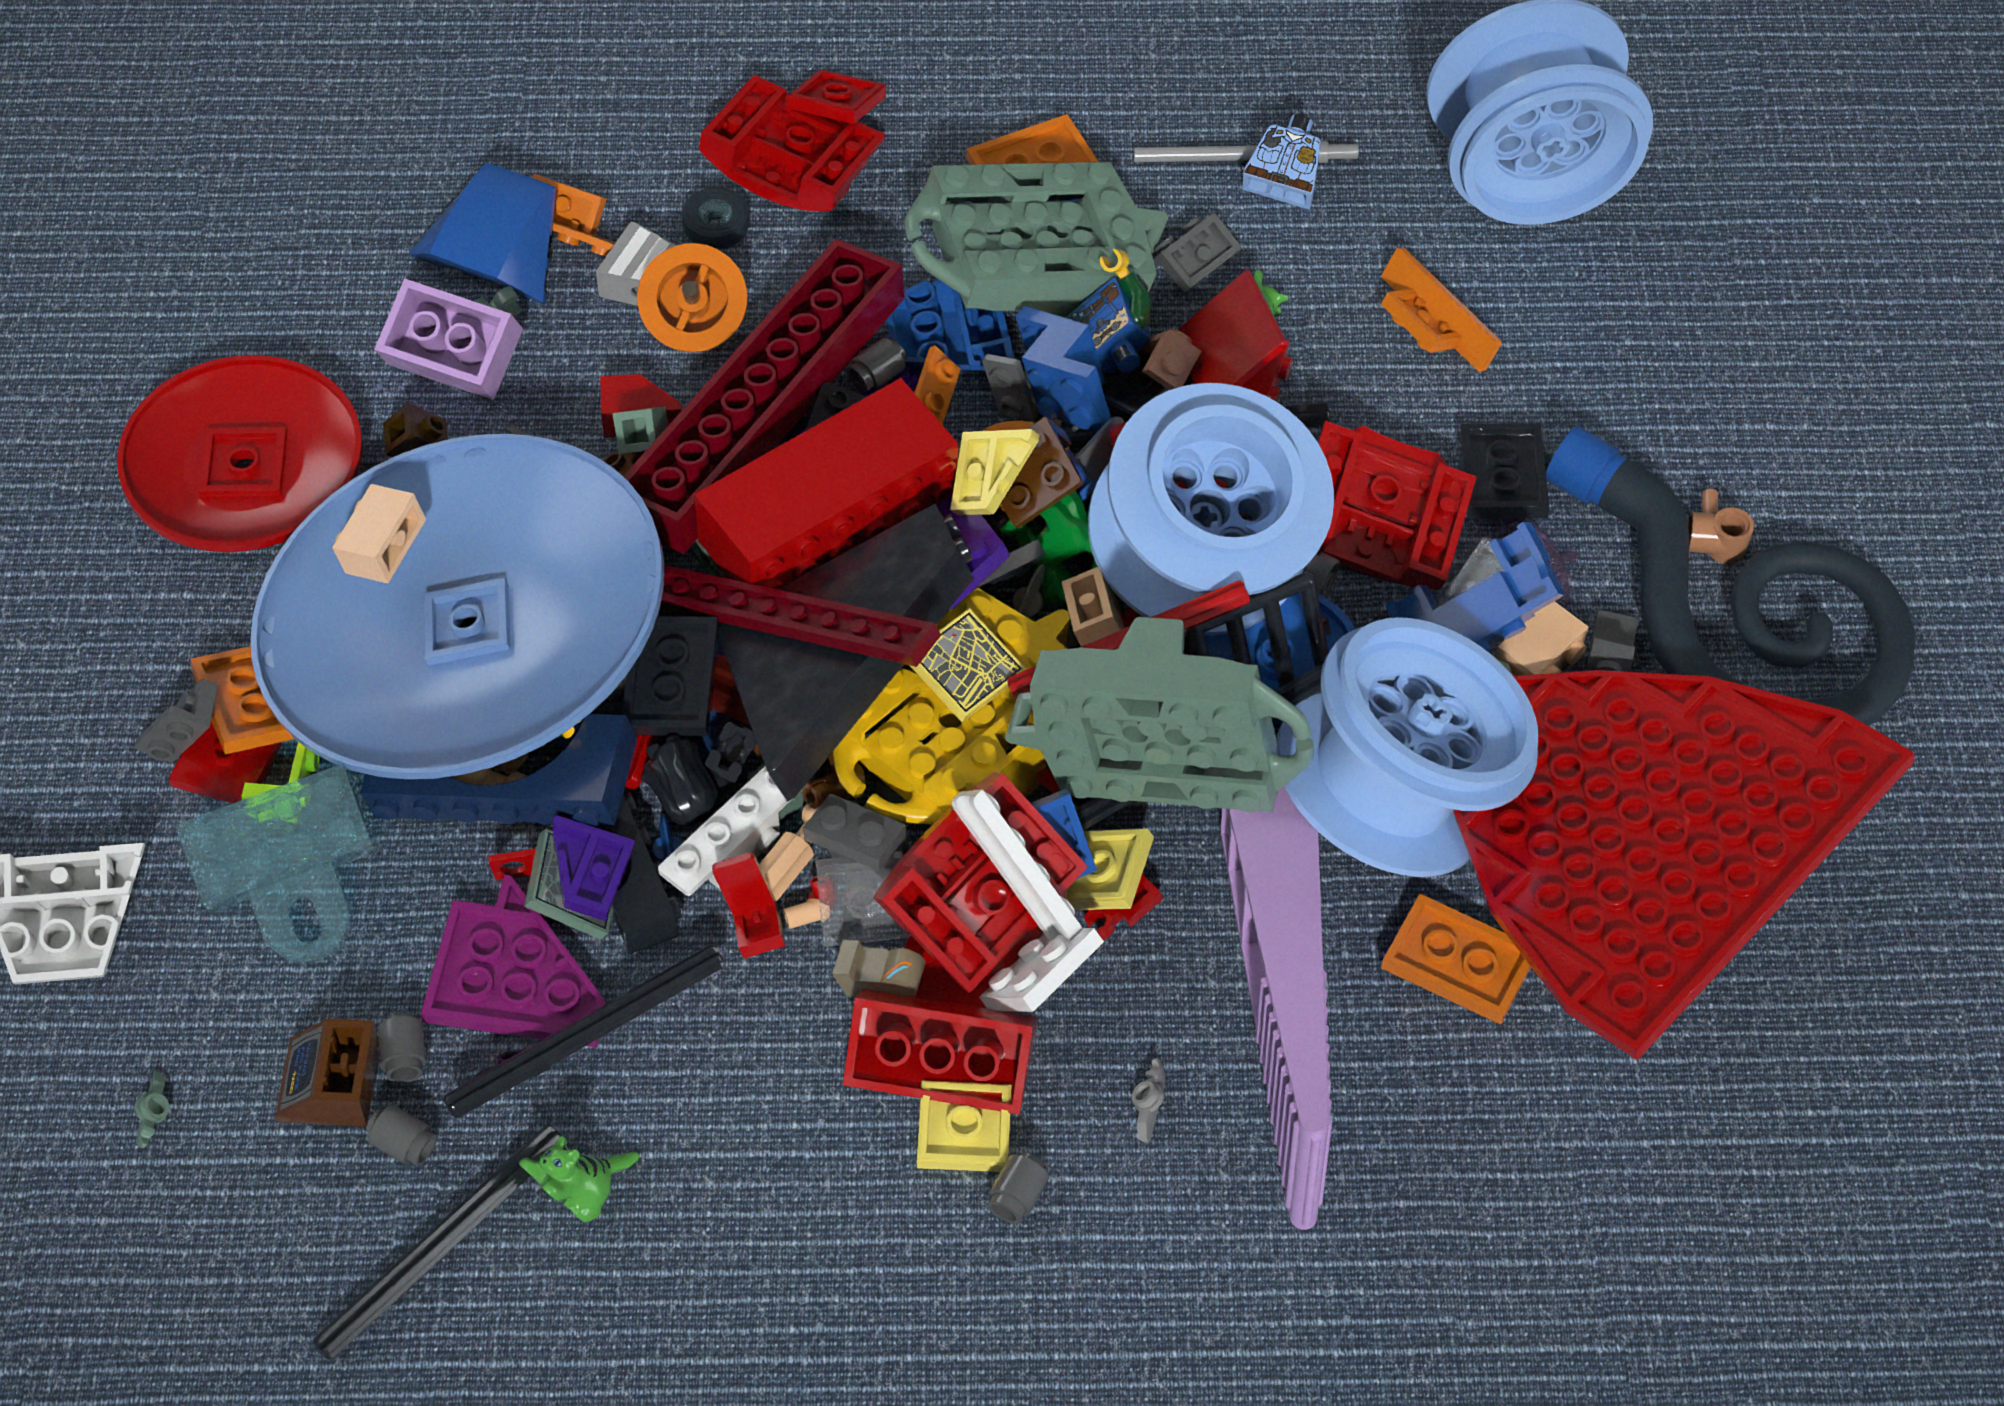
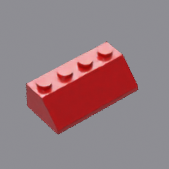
(915, 1039)

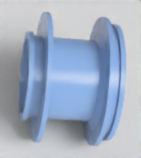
(1540, 111)
(1179, 543)
(1404, 738)

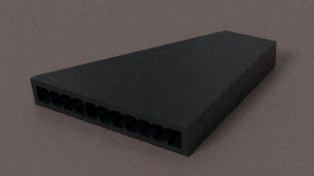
(811, 694)

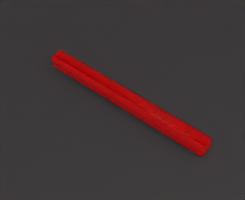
(1191, 613)

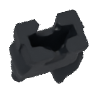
(730, 755)

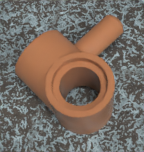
(1721, 533)

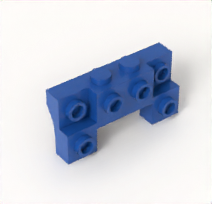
(1497, 603)

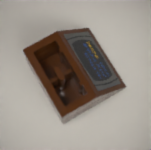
(330, 1074)

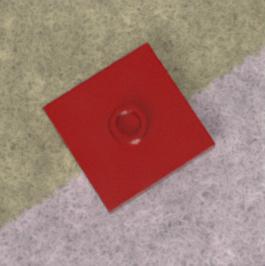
(836, 96)
(222, 776)

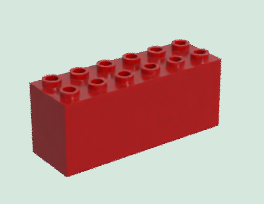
(828, 489)

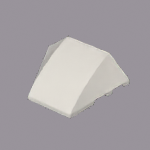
(64, 911)

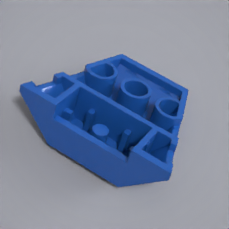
(496, 231)
(937, 317)

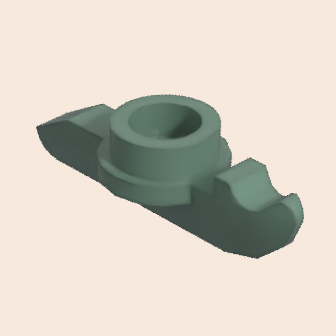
(151, 1109)

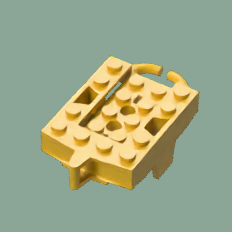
(956, 755)

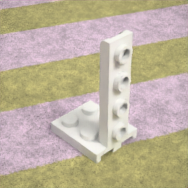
(1062, 947)

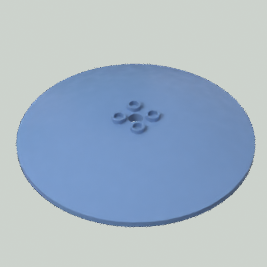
(514, 534)

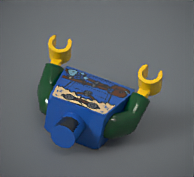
(1117, 317)

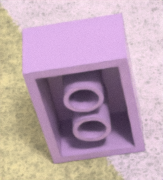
(448, 339)

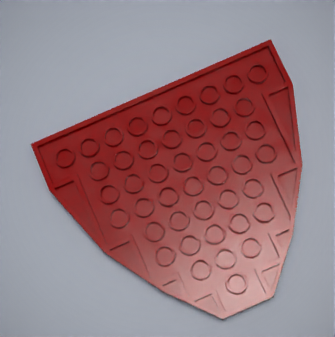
(1665, 833)

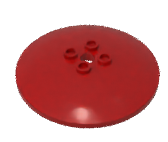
(203, 421)

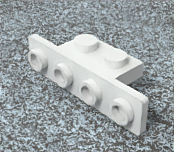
(740, 826)

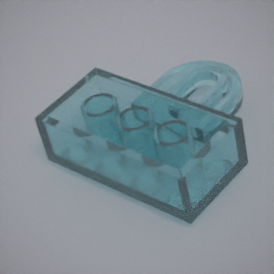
(283, 851)

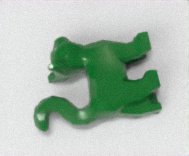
(1061, 541)

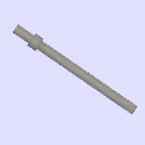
(1231, 153)

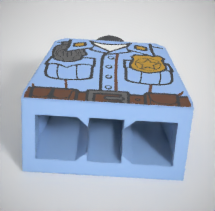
(1285, 163)

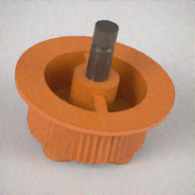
(692, 297)

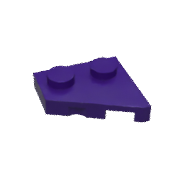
(589, 865)

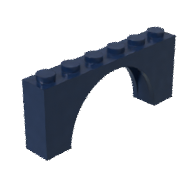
(577, 785)

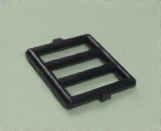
(1316, 624)

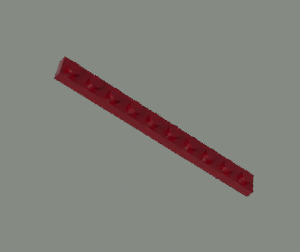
(799, 616)

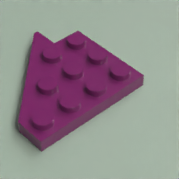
(506, 972)

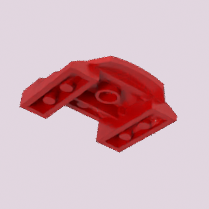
(786, 152)
(1393, 507)
(958, 899)

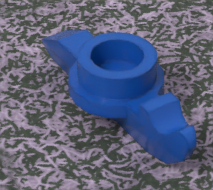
(666, 843)

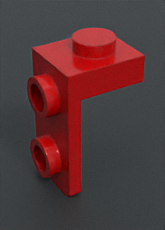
(751, 903)

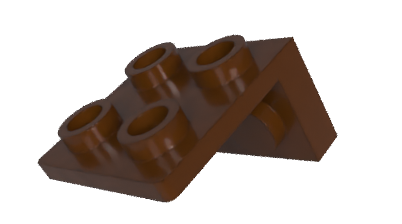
(1044, 477)

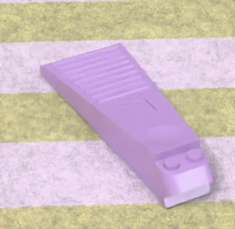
(1279, 925)

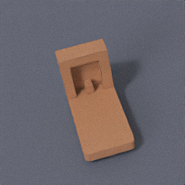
(1170, 358)

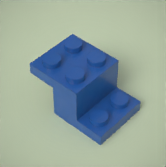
(1063, 369)

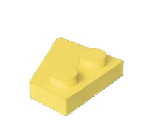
(988, 468)

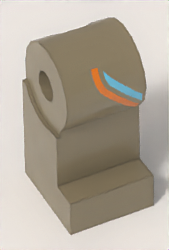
(877, 969)

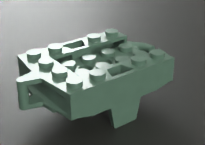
(1044, 248)
(1159, 724)

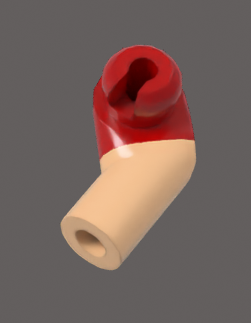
(805, 912)

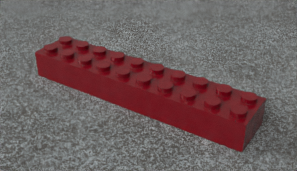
(766, 384)

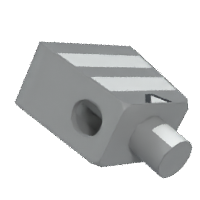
(625, 263)

